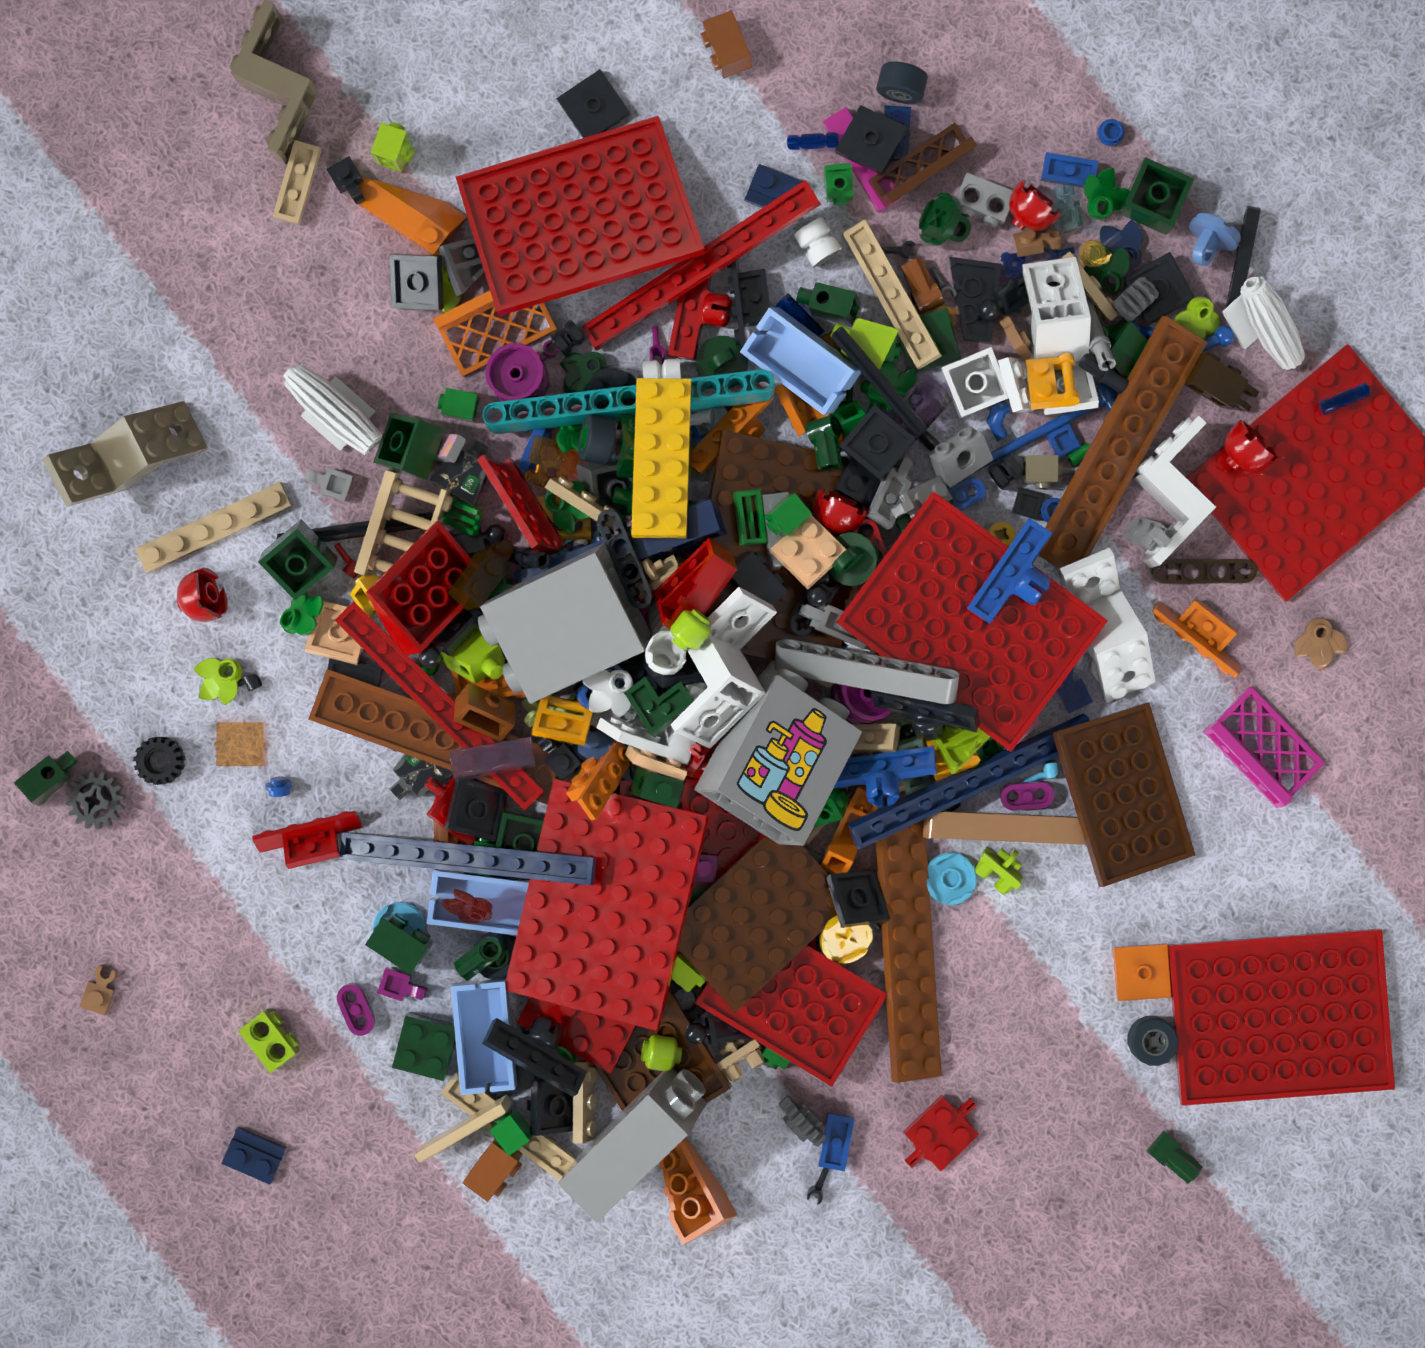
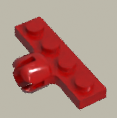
(693, 311)

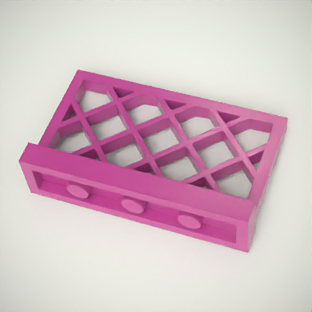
(1250, 765)

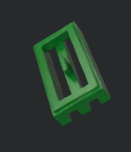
(737, 496)
(471, 530)

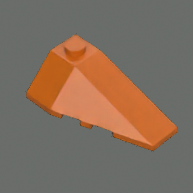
(415, 216)
(694, 1194)

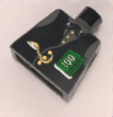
(464, 475)
(414, 775)

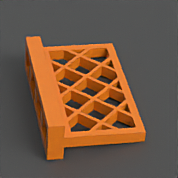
(478, 306)

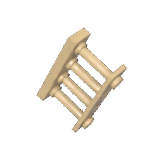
(384, 511)

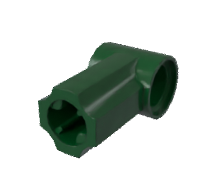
(824, 436)
(479, 957)
(1170, 1154)

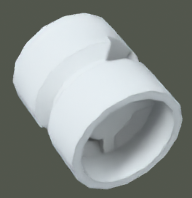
(818, 242)
(669, 369)

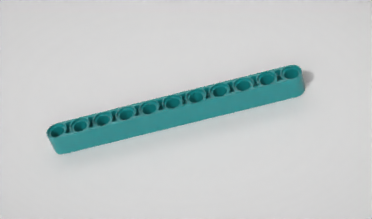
(616, 396)

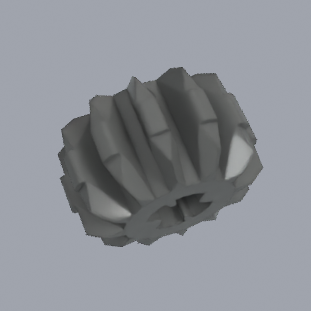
(1136, 299)

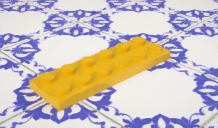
(661, 458)

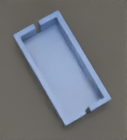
(801, 360)
(504, 894)
(473, 1013)

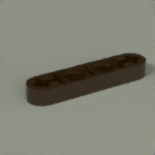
(1204, 575)

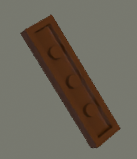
(930, 168)

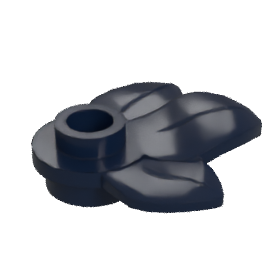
(1128, 238)

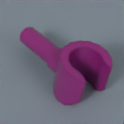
(656, 349)
(545, 354)

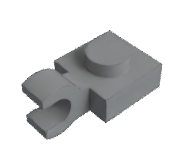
(333, 483)

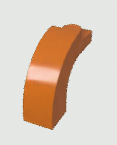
(841, 847)

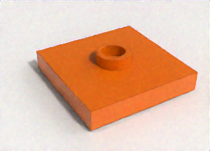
(1142, 972)

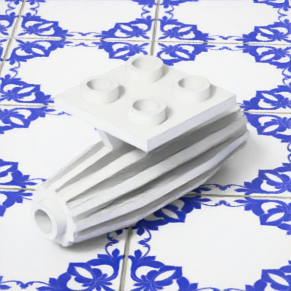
(1263, 315)
(333, 409)

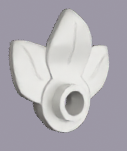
(606, 694)

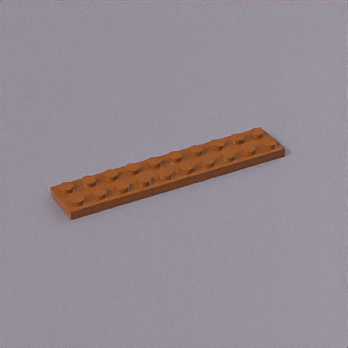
(1121, 442)
(402, 726)
(909, 956)

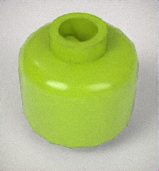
(690, 630)
(661, 1053)

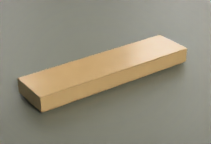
(463, 1129)

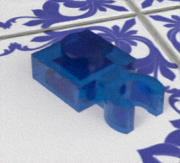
(1074, 693)

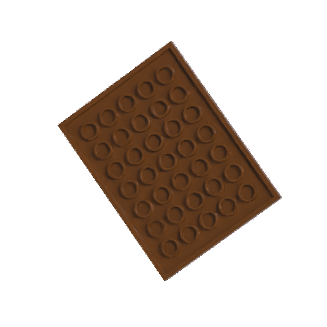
(774, 468)

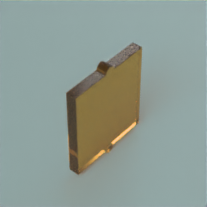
(240, 744)

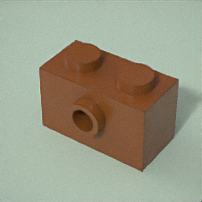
(727, 44)
(484, 712)
(491, 1170)

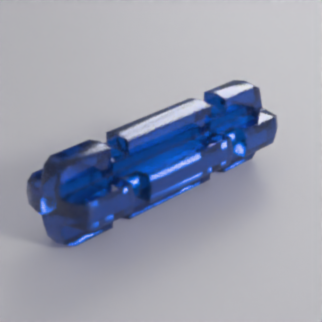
(813, 141)
(1344, 398)

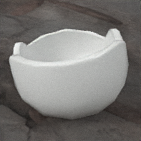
(663, 654)

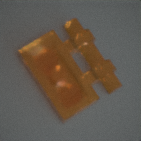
(548, 454)

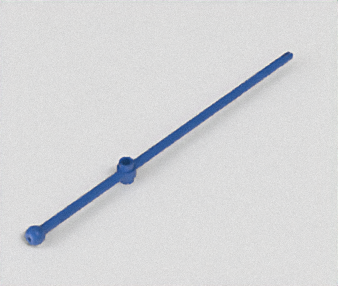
(1222, 336)

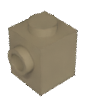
(1042, 470)

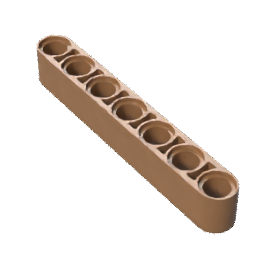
(1003, 827)

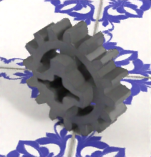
(98, 790)
(802, 1121)

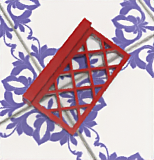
(522, 505)

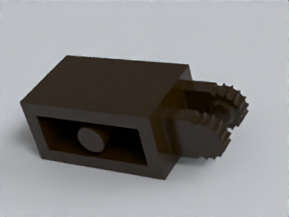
(1220, 383)
(482, 575)

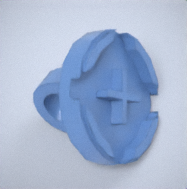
(1211, 236)

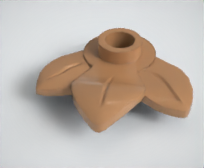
(1320, 647)

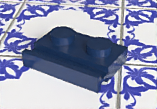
(768, 186)
(254, 1155)

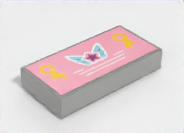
(450, 448)

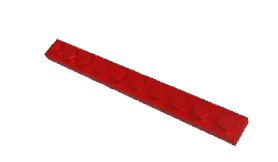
(695, 270)
(429, 696)

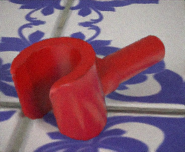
(350, 566)

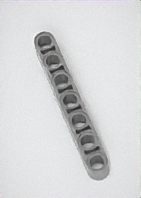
(867, 671)

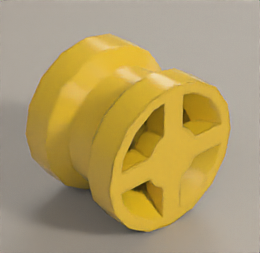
(1000, 527)

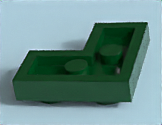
(655, 710)

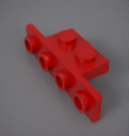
(308, 841)

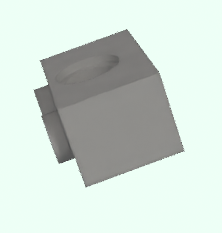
(960, 456)

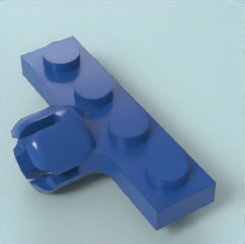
(1014, 574)
(885, 770)

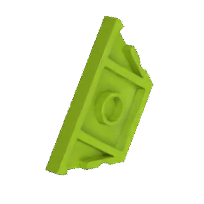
(958, 746)

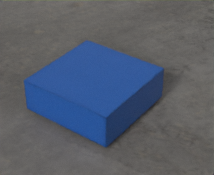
(1063, 440)

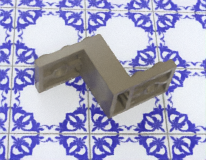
(273, 81)
(125, 453)

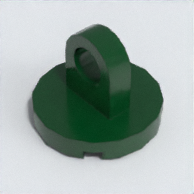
(941, 219)
(720, 356)
(857, 561)

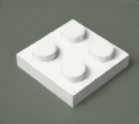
(1016, 383)

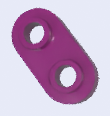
(1026, 795)
(353, 1009)

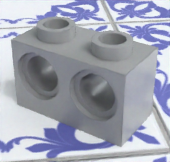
(986, 193)

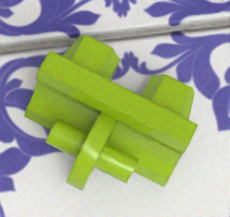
(1009, 877)

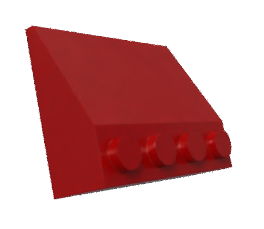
(415, 589)

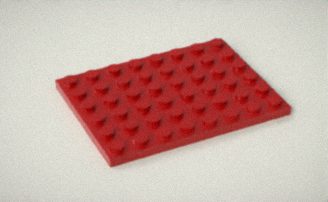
(579, 215)
(1330, 480)
(919, 614)
(616, 940)
(1281, 1017)

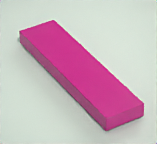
(839, 123)

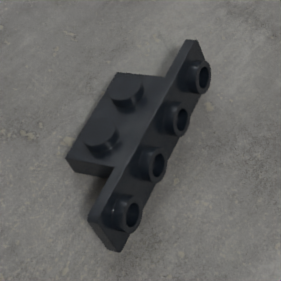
(750, 299)

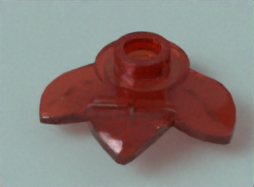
(467, 907)

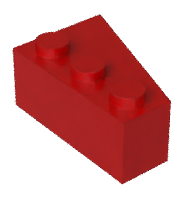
(695, 582)

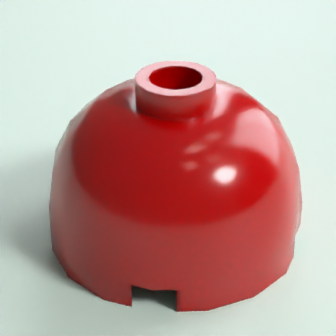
(1031, 208)
(1247, 449)
(837, 512)
(200, 597)

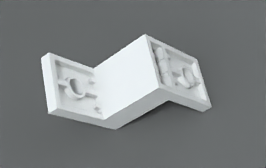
(1061, 323)
(1173, 490)
(1123, 640)
(729, 678)
(666, 744)

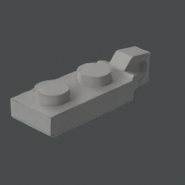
(889, 493)
(914, 498)
(1146, 533)
(824, 619)

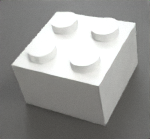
(974, 382)

